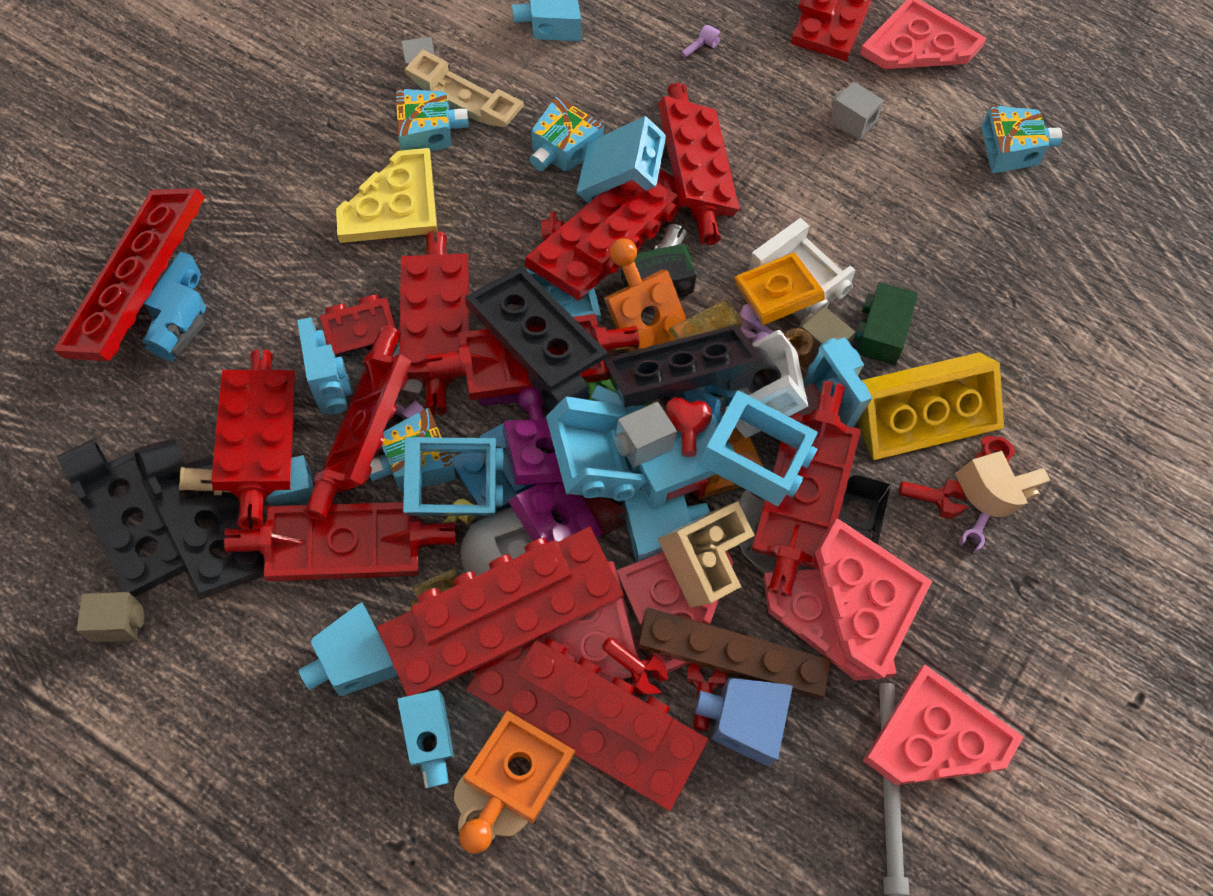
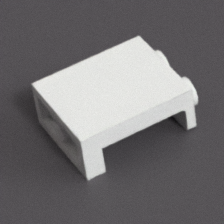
(828, 275)
(784, 394)

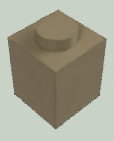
(823, 327)
(109, 617)

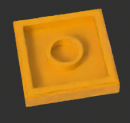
(779, 288)

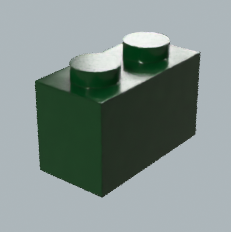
(886, 323)

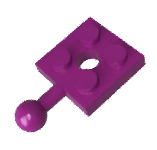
(524, 439)
(534, 512)

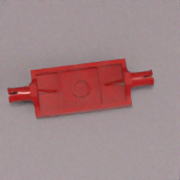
(698, 161)
(433, 313)
(494, 371)
(362, 425)
(254, 435)
(799, 523)
(350, 543)

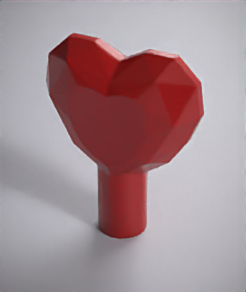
(689, 420)

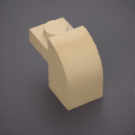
(995, 489)

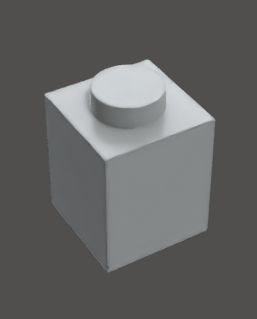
(856, 109)
(644, 434)

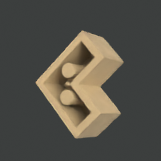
(699, 554)

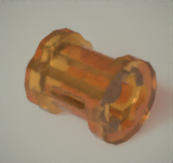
(802, 342)

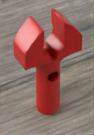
(938, 496)
(637, 667)
(695, 677)

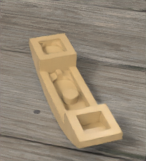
(482, 106)

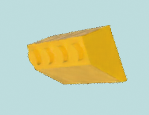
(932, 405)

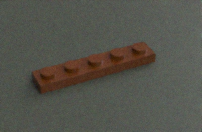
(733, 653)

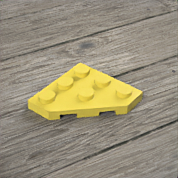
(392, 202)

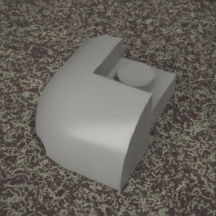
(493, 538)

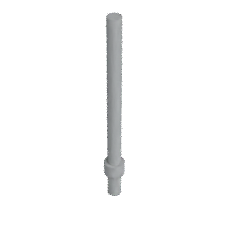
(895, 883)

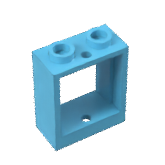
(747, 473)
(413, 475)

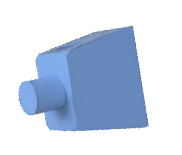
(748, 717)

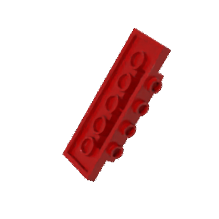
(830, 26)
(578, 252)
(129, 275)
(499, 610)
(594, 717)

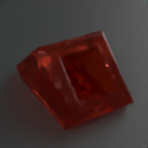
(607, 513)

